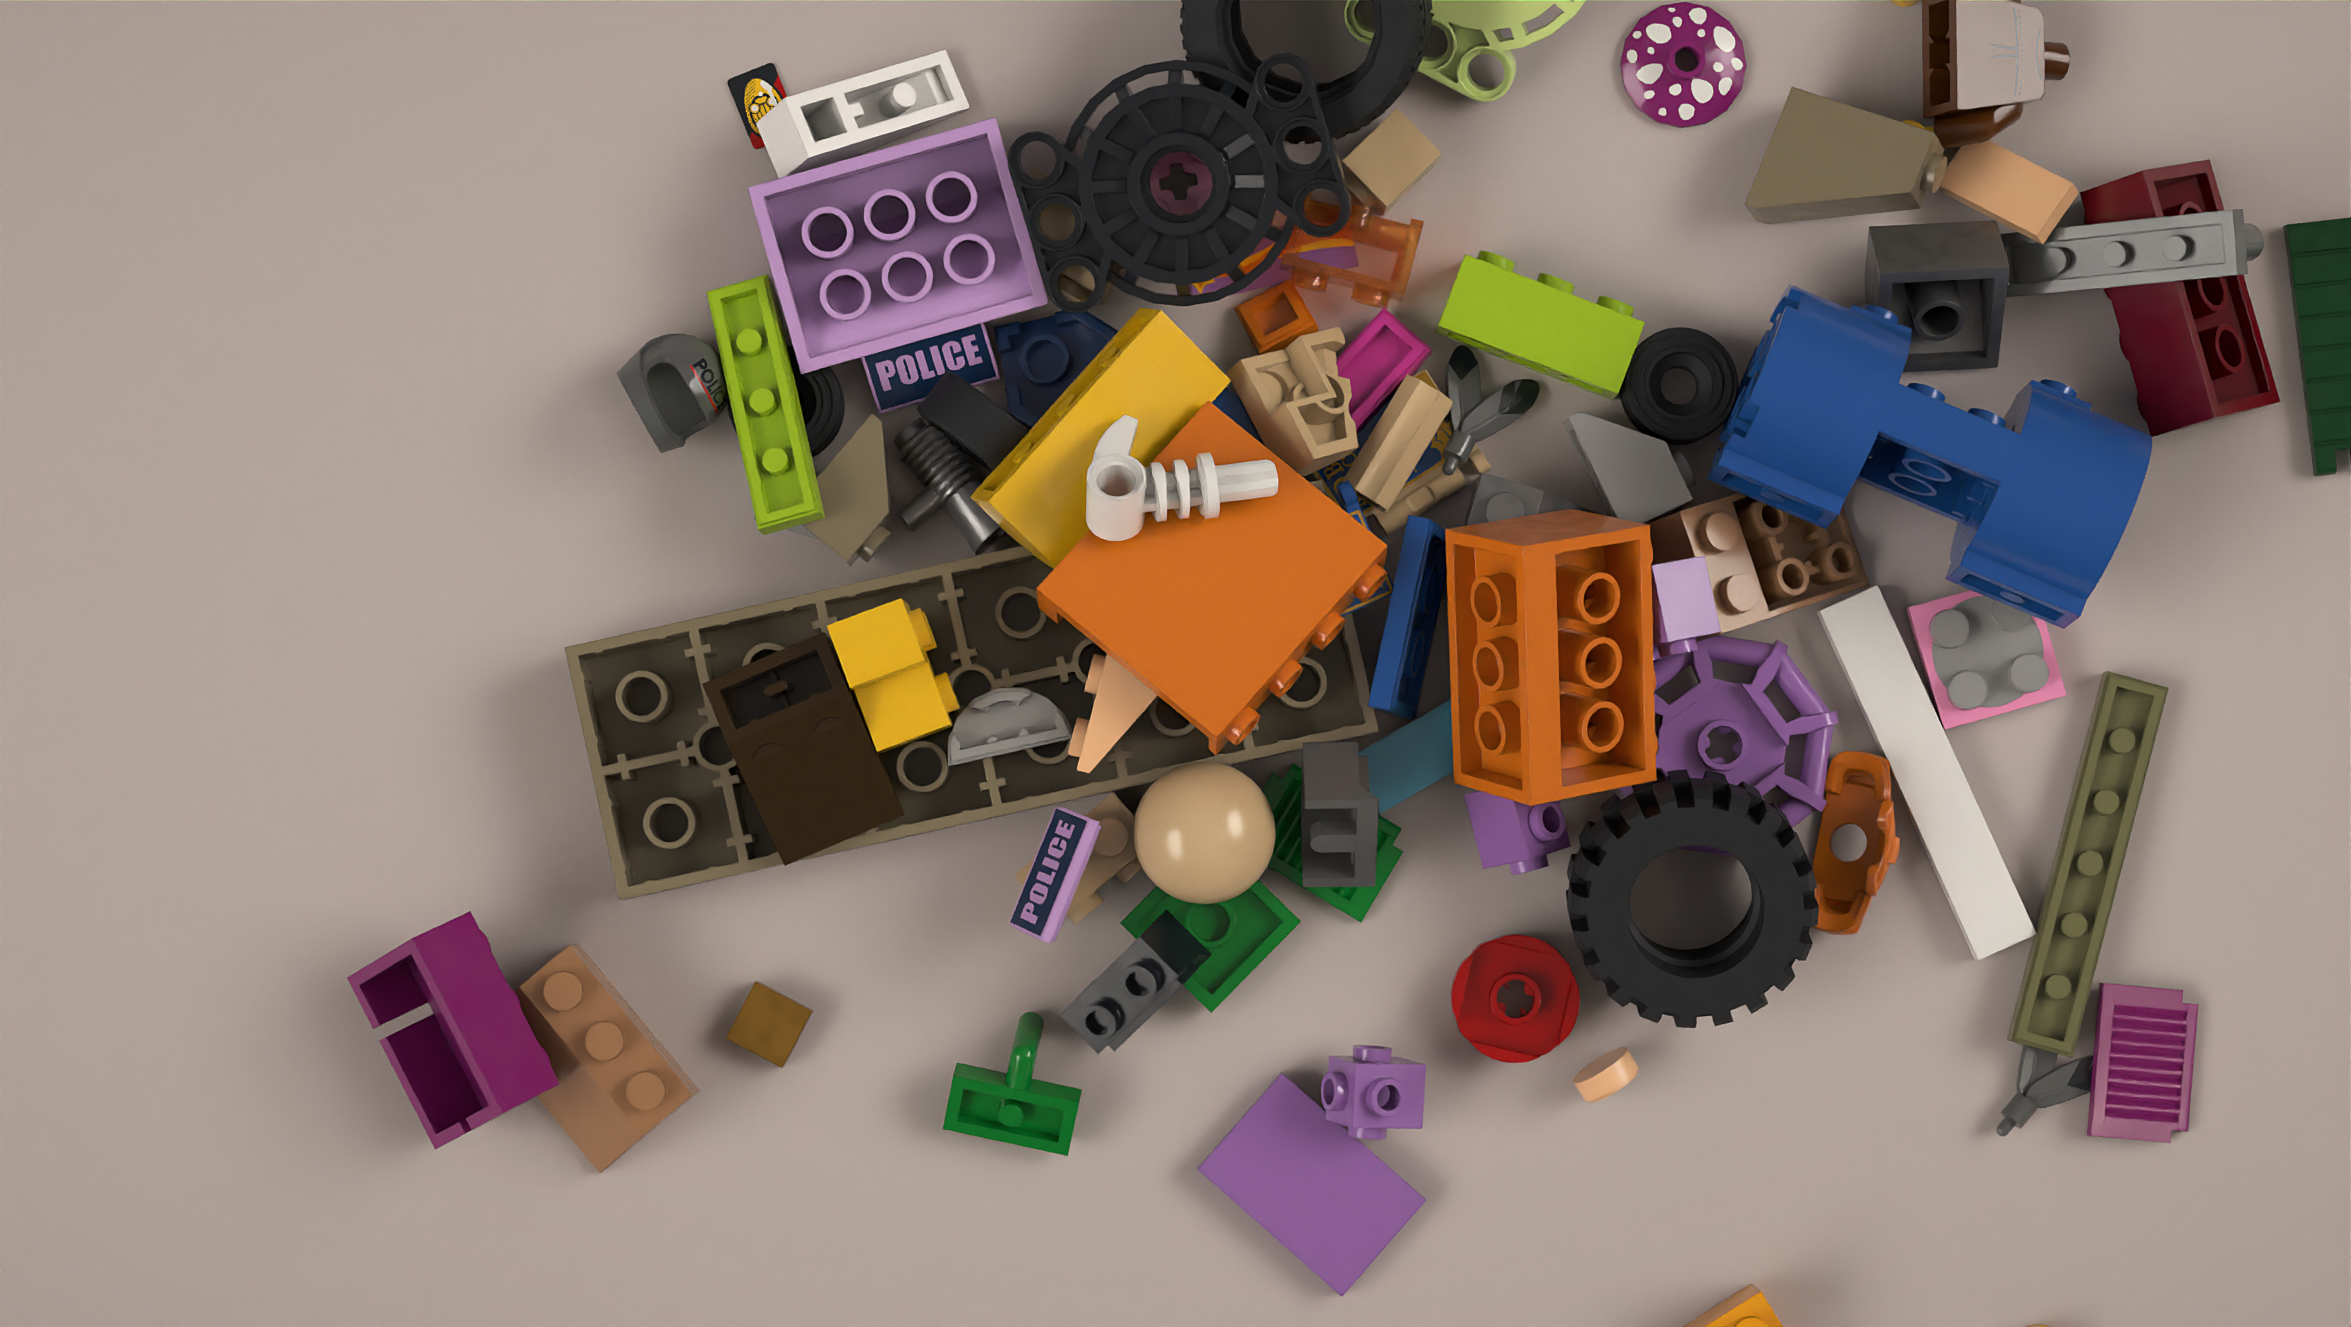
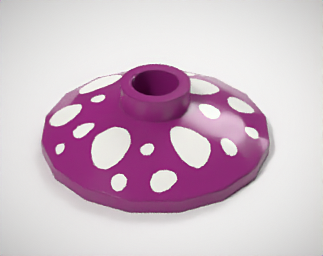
(1665, 90)

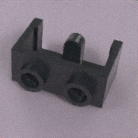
(1136, 984)

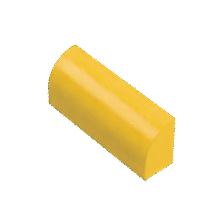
(1142, 373)

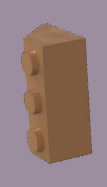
(607, 1061)

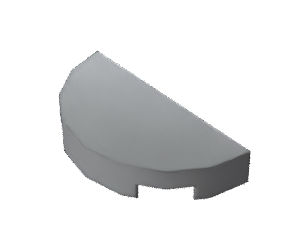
(1005, 723)

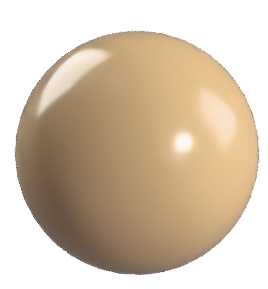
(1204, 832)

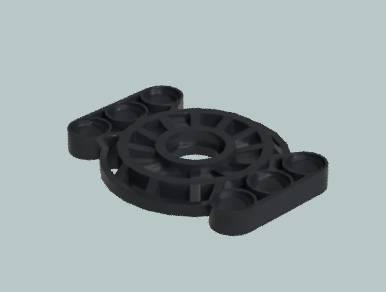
(1114, 197)

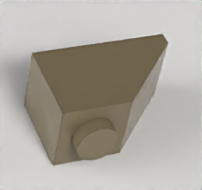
(856, 496)

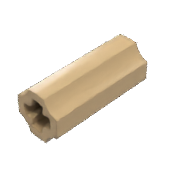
(1397, 443)

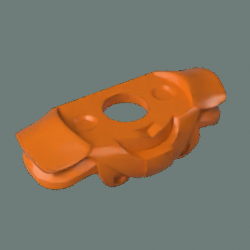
(1857, 795)

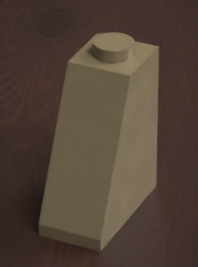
(1842, 163)

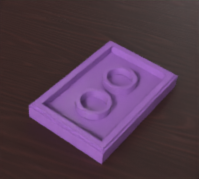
(1311, 1184)

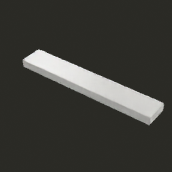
(1926, 773)

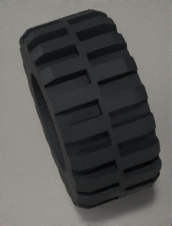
(1705, 978)

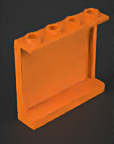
(1223, 603)

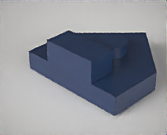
(1046, 357)

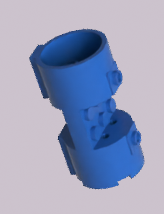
(2030, 491)

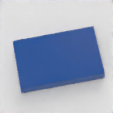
(1410, 620)

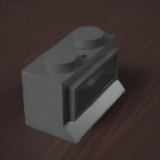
(1337, 817)

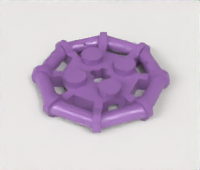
(1753, 719)

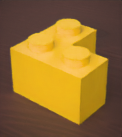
(892, 674)

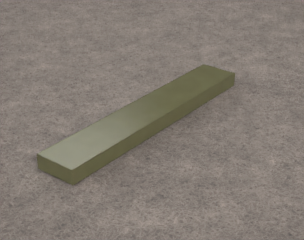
(2087, 864)

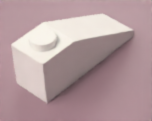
(860, 113)

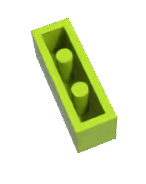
(1540, 324)

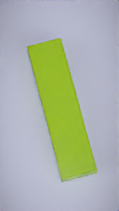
(765, 405)

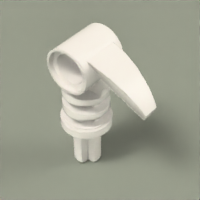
(1123, 489)

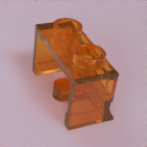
(1363, 229)

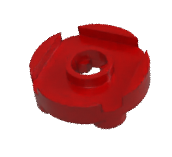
(1545, 978)

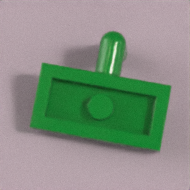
(1012, 1104)

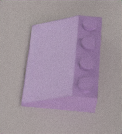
(898, 245)

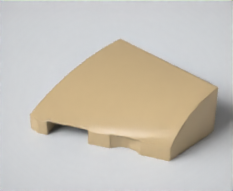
(1299, 401)

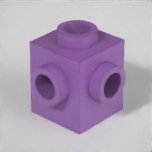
(1374, 1092)

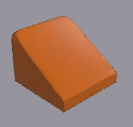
(1275, 318)

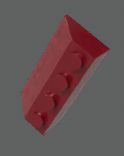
(2185, 340)

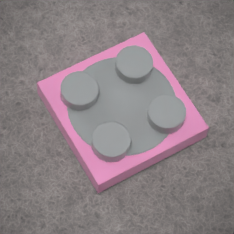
(1983, 657)

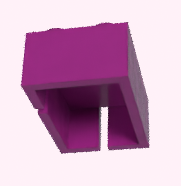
(476, 1048)

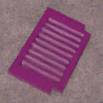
(2142, 1063)

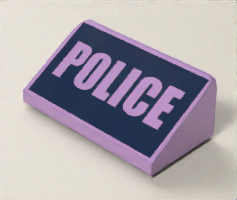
(910, 371)
(1055, 874)

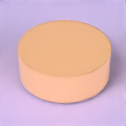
(1606, 1075)

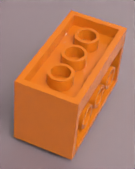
(1551, 655)

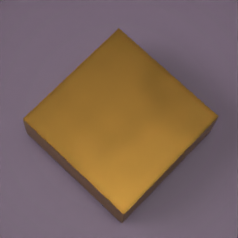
(769, 1024)

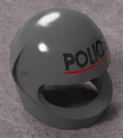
(675, 387)

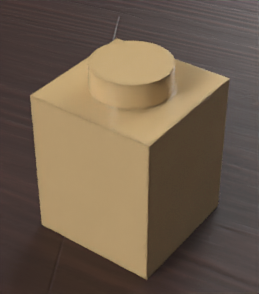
(1388, 163)

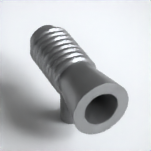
(948, 484)

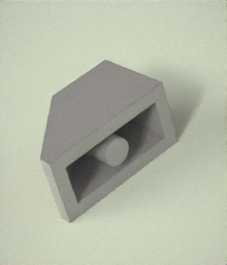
(1630, 469)

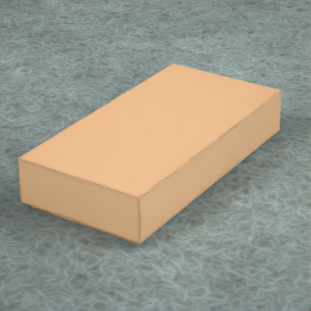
(2008, 189)

